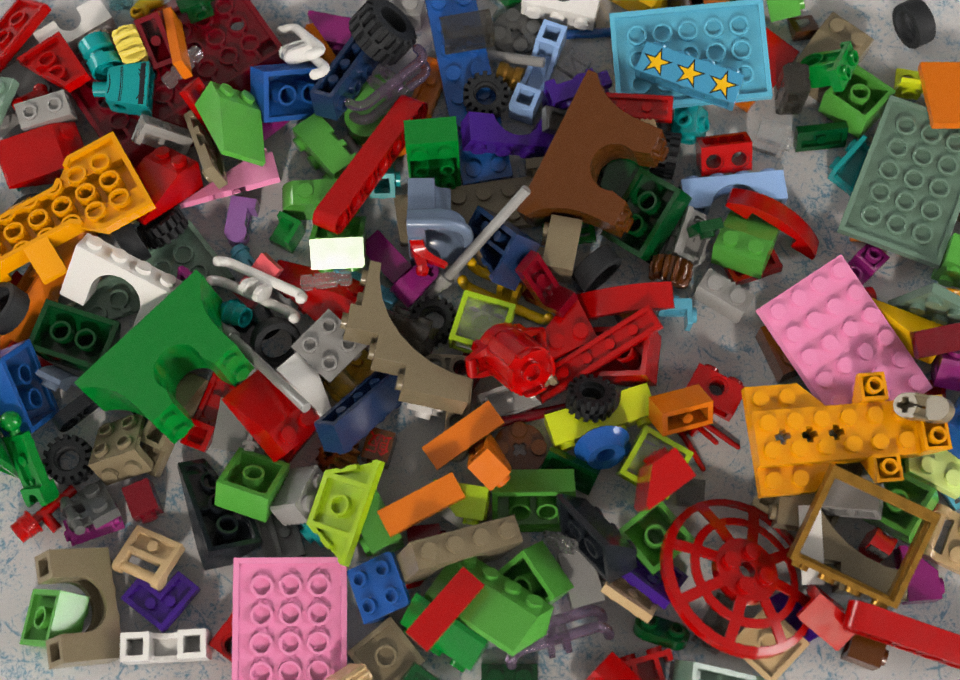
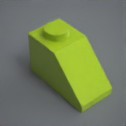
(475, 504)

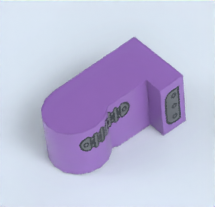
(239, 218)

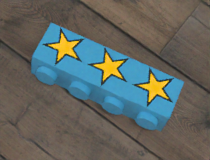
(689, 75)

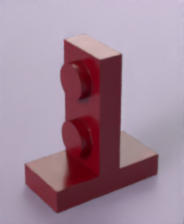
(543, 287)

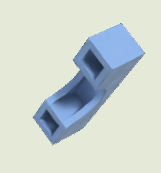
(529, 92)
(708, 189)

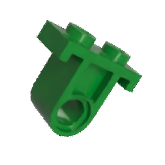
(832, 67)

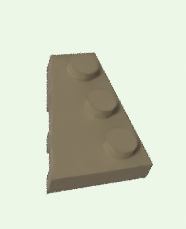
(208, 152)

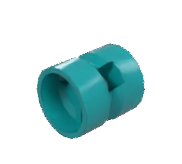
(99, 54)

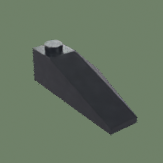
(216, 531)

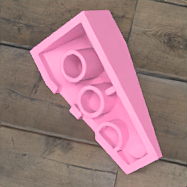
(240, 179)

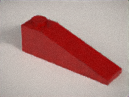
(319, 300)

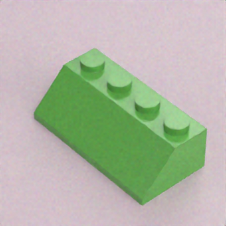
(502, 609)

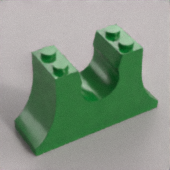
(159, 351)

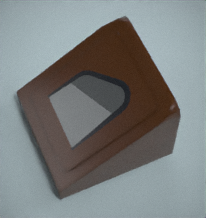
(802, 27)

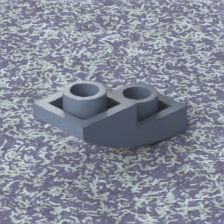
(56, 377)

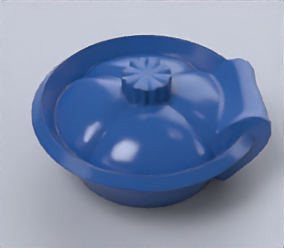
(603, 446)

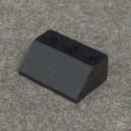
(597, 538)

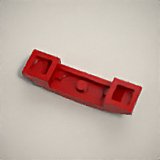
(777, 214)
(627, 299)
(204, 421)

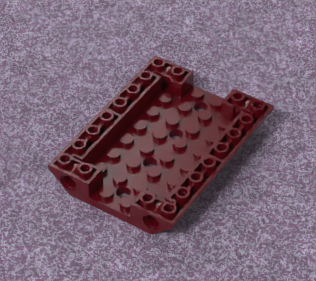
(225, 60)

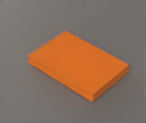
(941, 93)

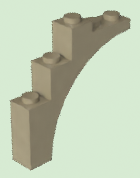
(418, 378)
(835, 549)

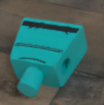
(128, 88)

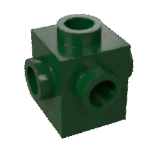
(196, 9)

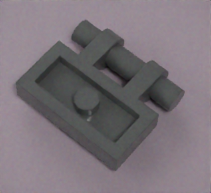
(97, 504)

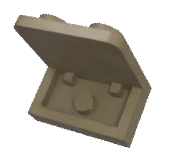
(118, 450)

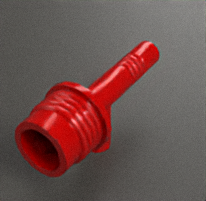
(28, 525)

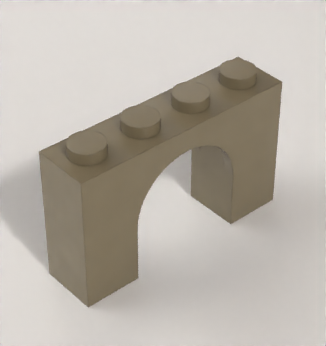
(485, 541)
(91, 573)

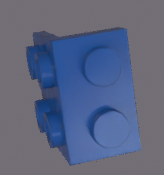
(378, 588)

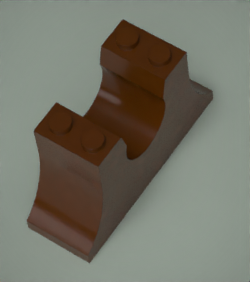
(587, 140)

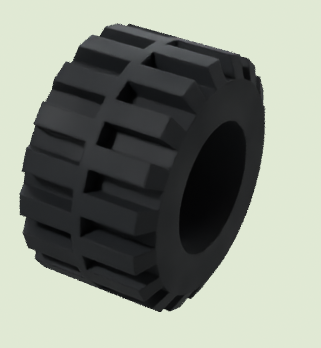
(382, 31)

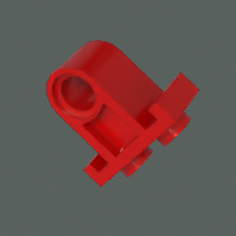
(649, 666)

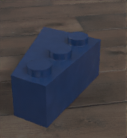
(504, 248)

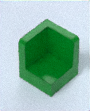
(287, 233)

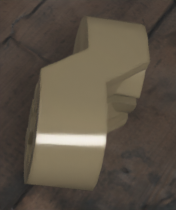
(910, 405)

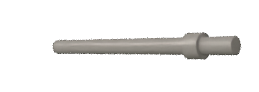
(446, 278)
(266, 369)

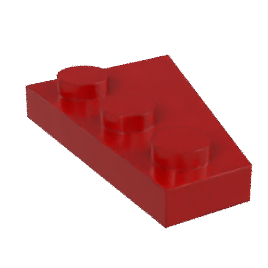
(55, 63)

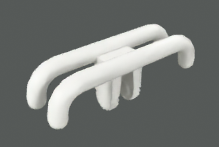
(303, 50)
(258, 287)

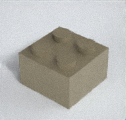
(561, 245)

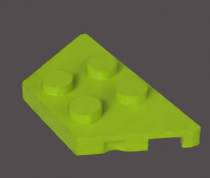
(343, 507)

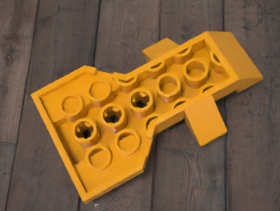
(94, 194)
(865, 432)

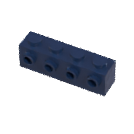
(344, 81)
(358, 413)

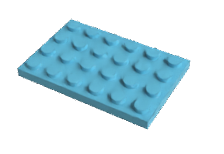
(722, 31)

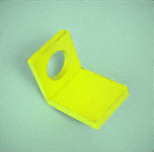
(907, 87)

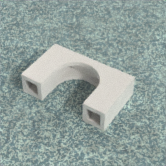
(98, 258)

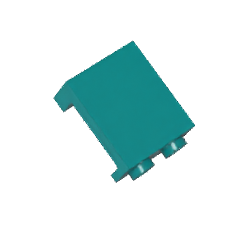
(847, 169)

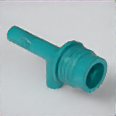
(236, 313)

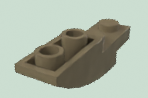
(155, 443)

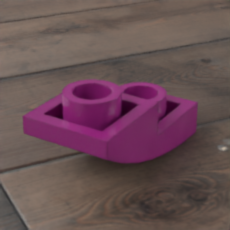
(392, 262)
(867, 262)

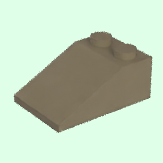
(829, 37)

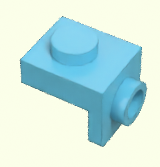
(682, 308)

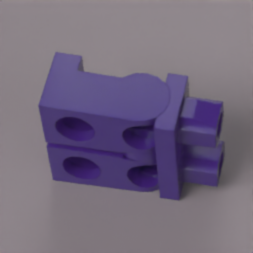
(562, 94)

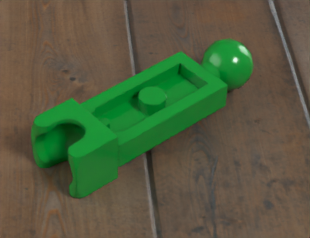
(27, 462)

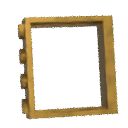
(854, 586)

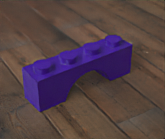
(485, 135)

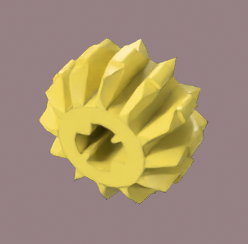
(129, 44)

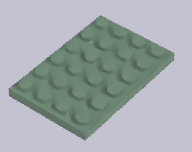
(907, 186)

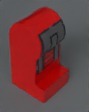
(877, 545)

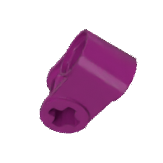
(411, 286)

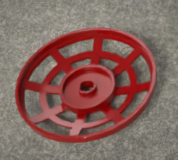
(730, 580)

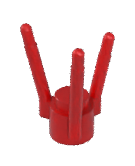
(692, 432)

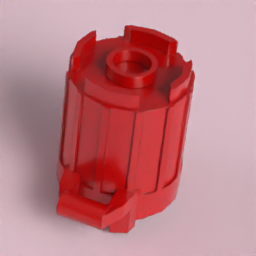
(512, 358)

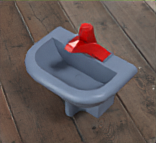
(433, 229)

